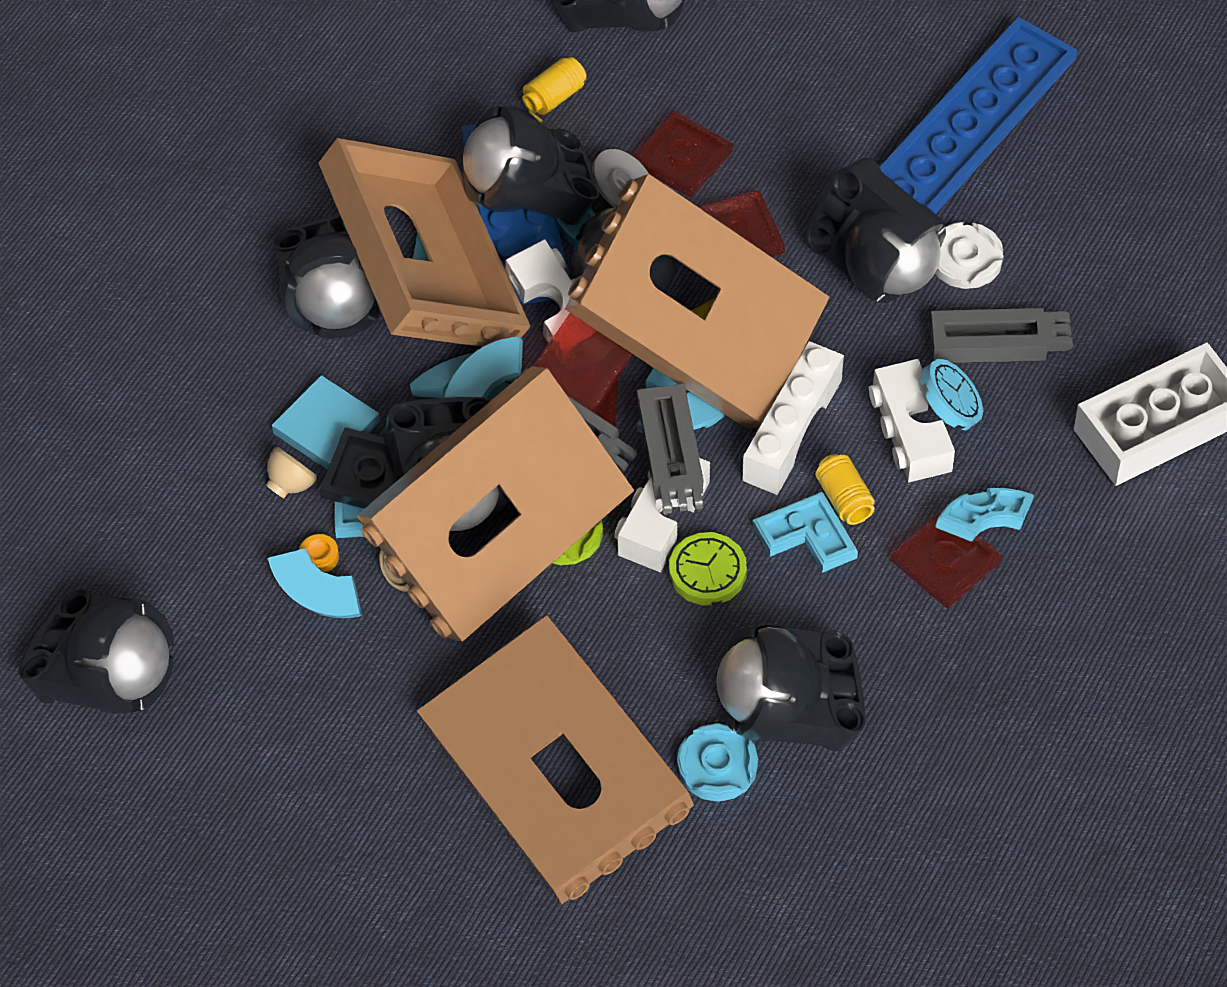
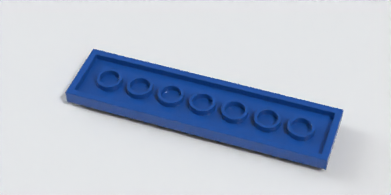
(978, 113)

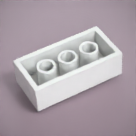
(1156, 414)

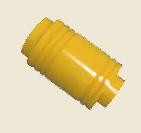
(554, 85)
(845, 489)

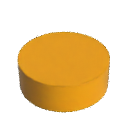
(322, 551)

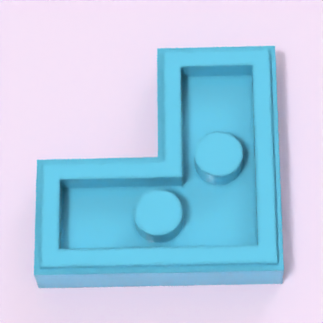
(811, 523)

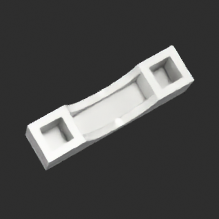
(779, 436)

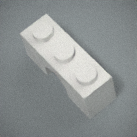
(541, 274)
(918, 447)
(646, 534)

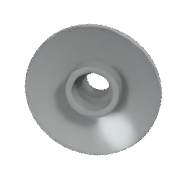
(612, 171)

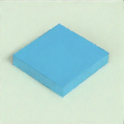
(318, 420)

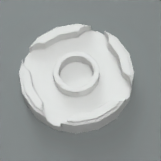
(969, 256)

